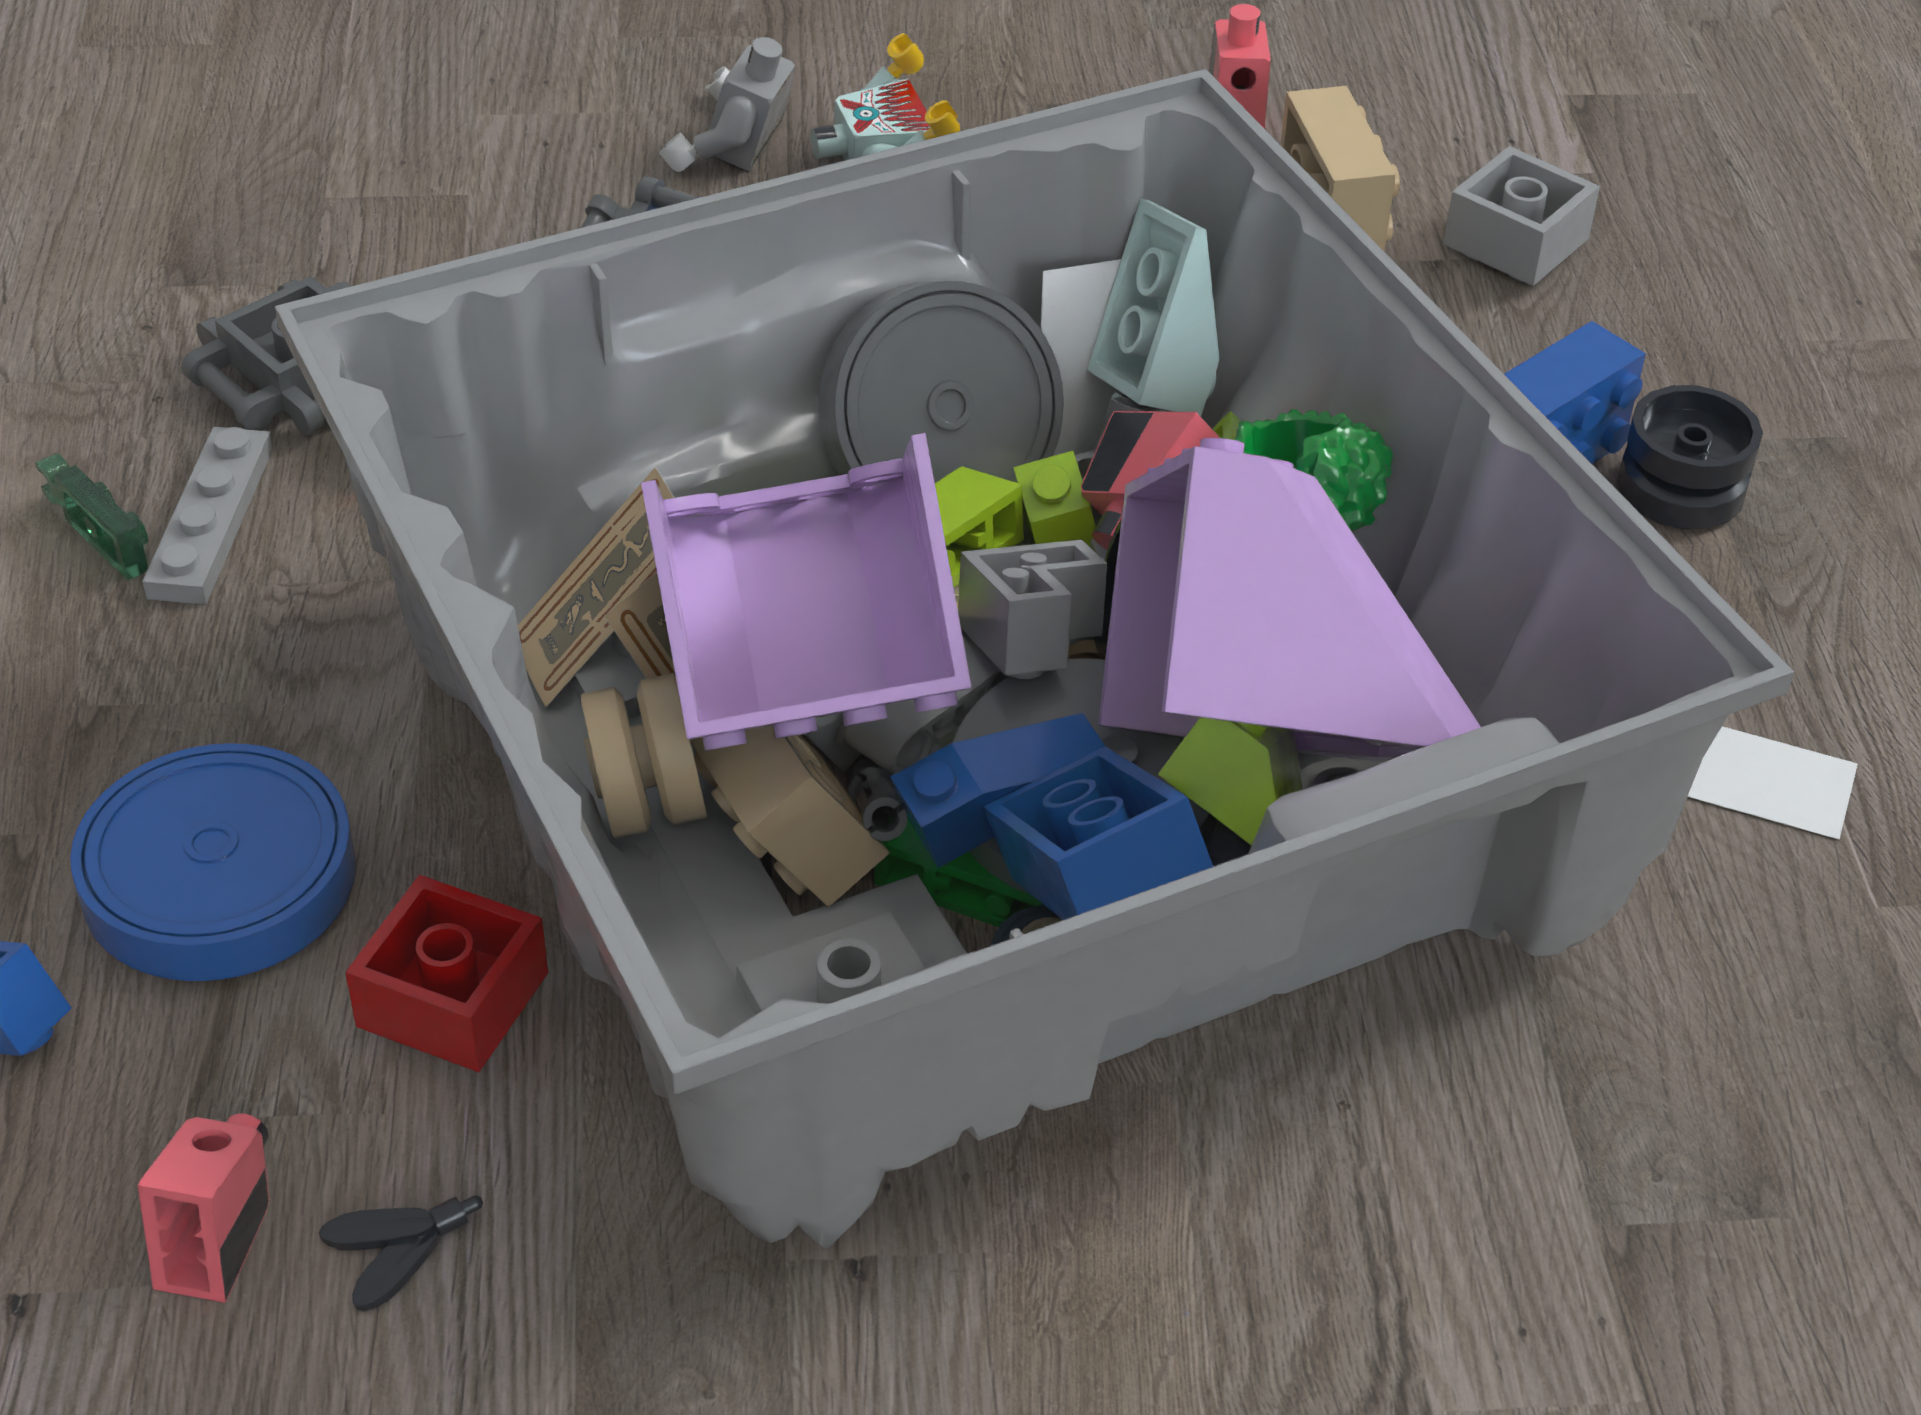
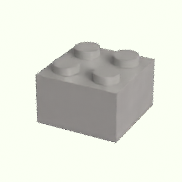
(1521, 215)

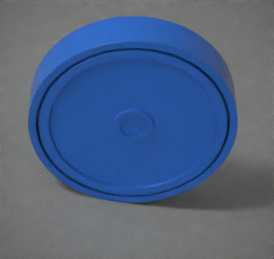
(213, 861)

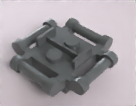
(257, 349)

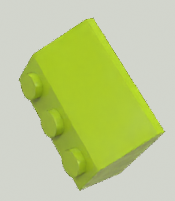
(1235, 771)

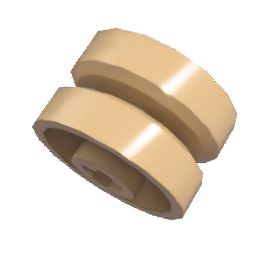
(641, 756)

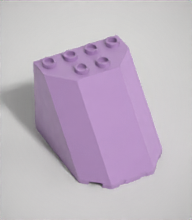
(809, 600)
(1263, 611)

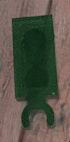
(96, 516)

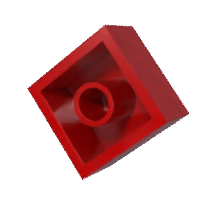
(448, 972)

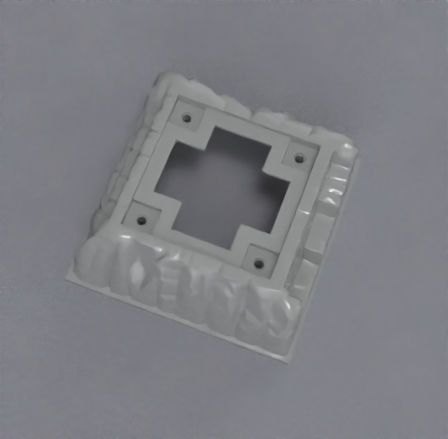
(805, 1055)

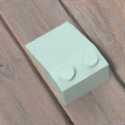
(1160, 316)

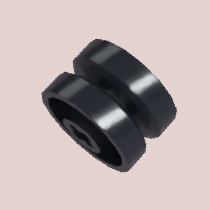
(1689, 456)

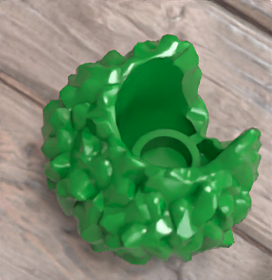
(1340, 454)

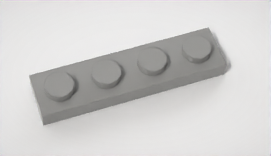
(208, 516)

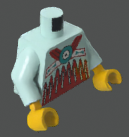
(884, 112)

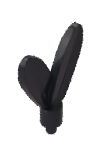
(407, 1242)

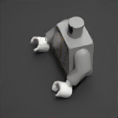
(746, 112)

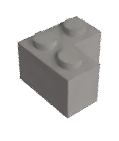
(1031, 603)

